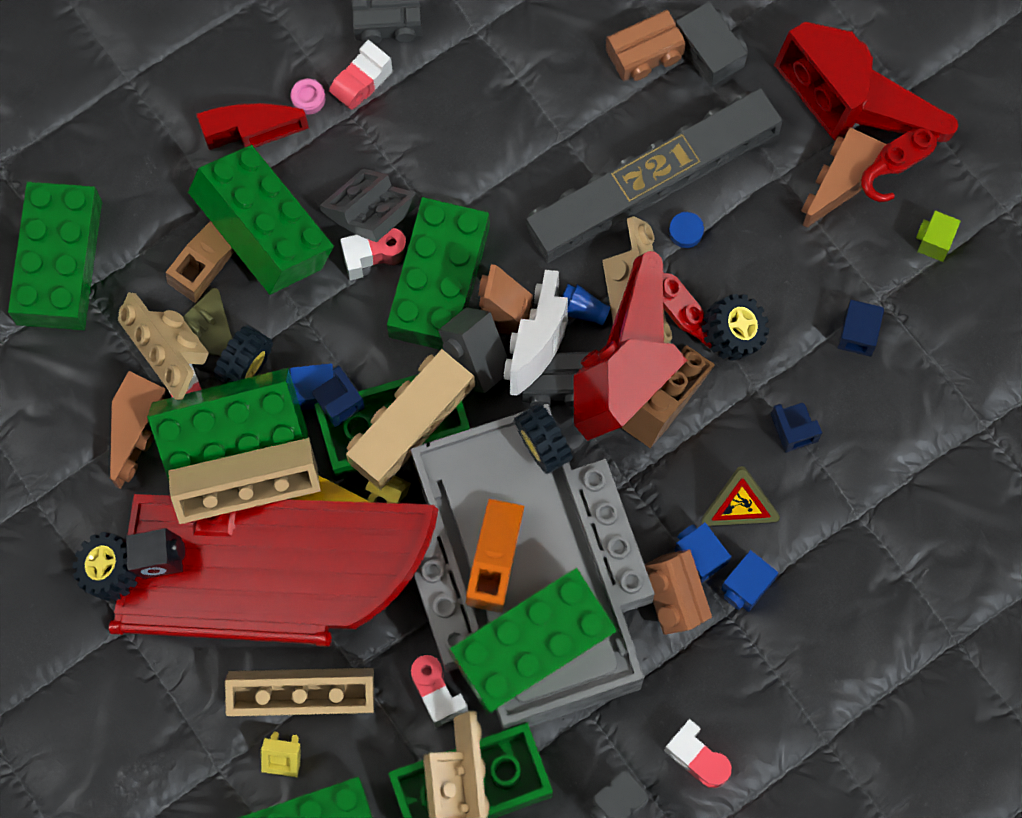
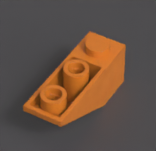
(494, 556)

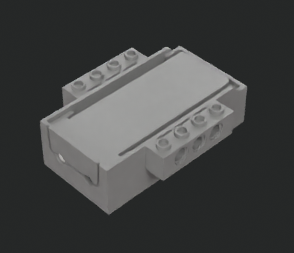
(565, 524)

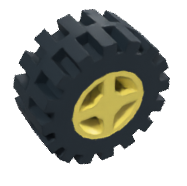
(736, 313)
(243, 355)
(543, 438)
(94, 560)

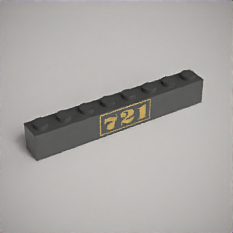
(653, 175)

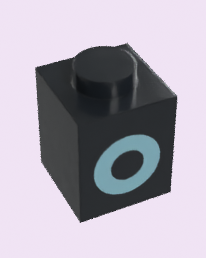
(155, 553)

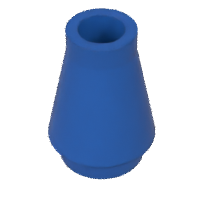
(584, 305)

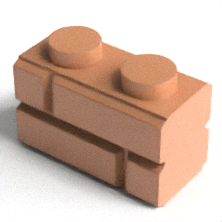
(646, 46)
(678, 592)

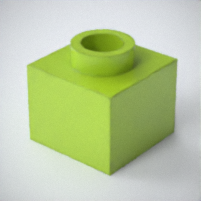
(937, 235)

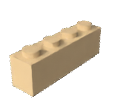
(410, 418)
(244, 481)
(299, 692)

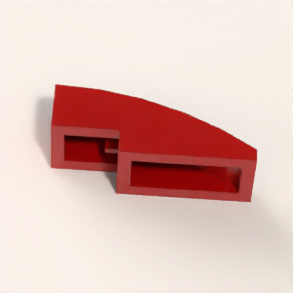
(251, 123)

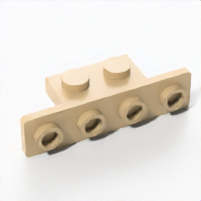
(619, 267)
(164, 342)
(457, 777)

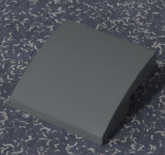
(369, 205)

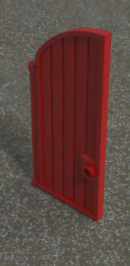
(276, 569)

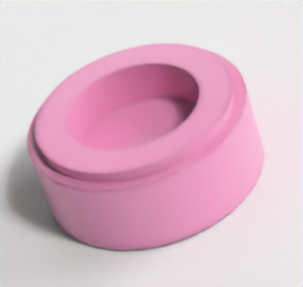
(308, 95)

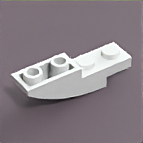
(537, 337)

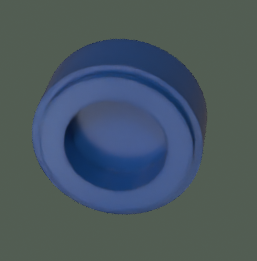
(686, 230)

